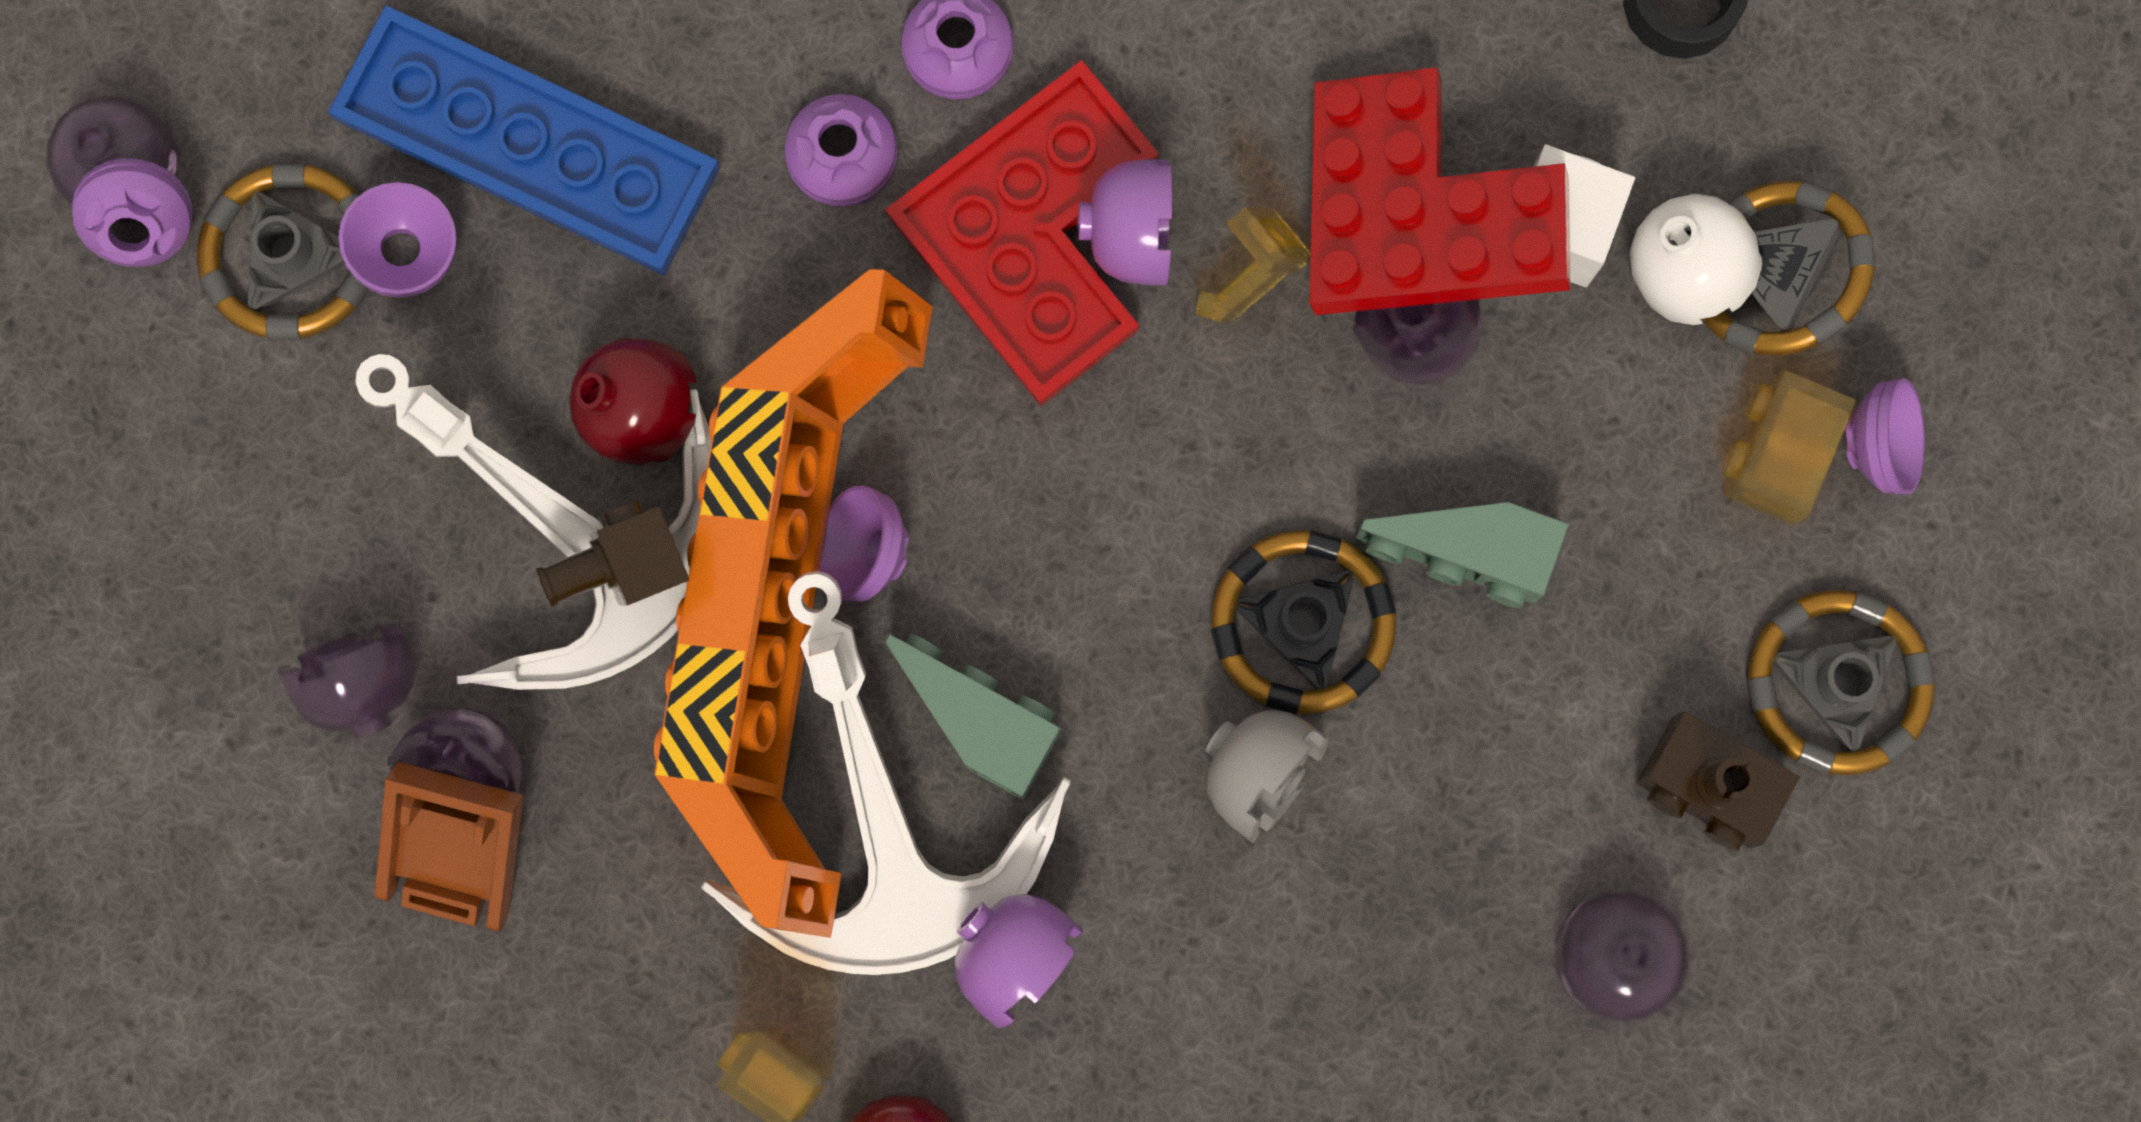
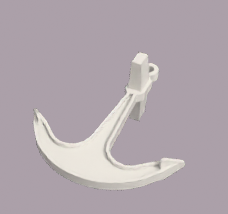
(617, 633)
(908, 906)

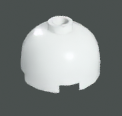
(1695, 258)

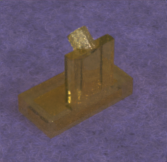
(1275, 253)

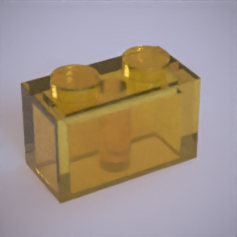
(1787, 446)
(771, 1076)

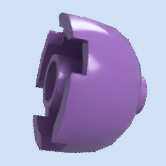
(1130, 221)
(1012, 953)

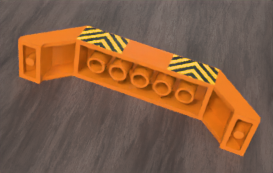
(754, 537)

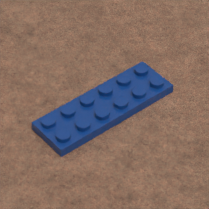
(524, 140)

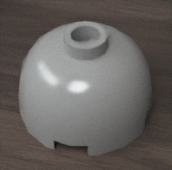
(1260, 768)

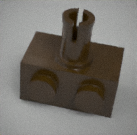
(628, 555)
(1716, 782)

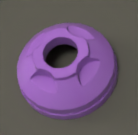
(963, 70)
(845, 178)
(137, 192)
(390, 211)
(1888, 437)
(864, 543)

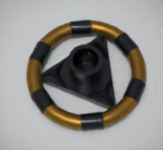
(1303, 622)

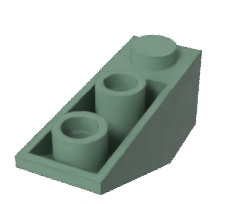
(1486, 544)
(988, 732)

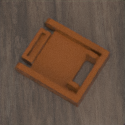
(446, 853)

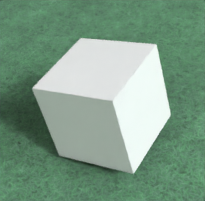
(1595, 209)

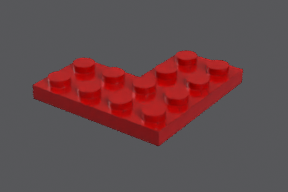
(998, 226)
(1401, 232)

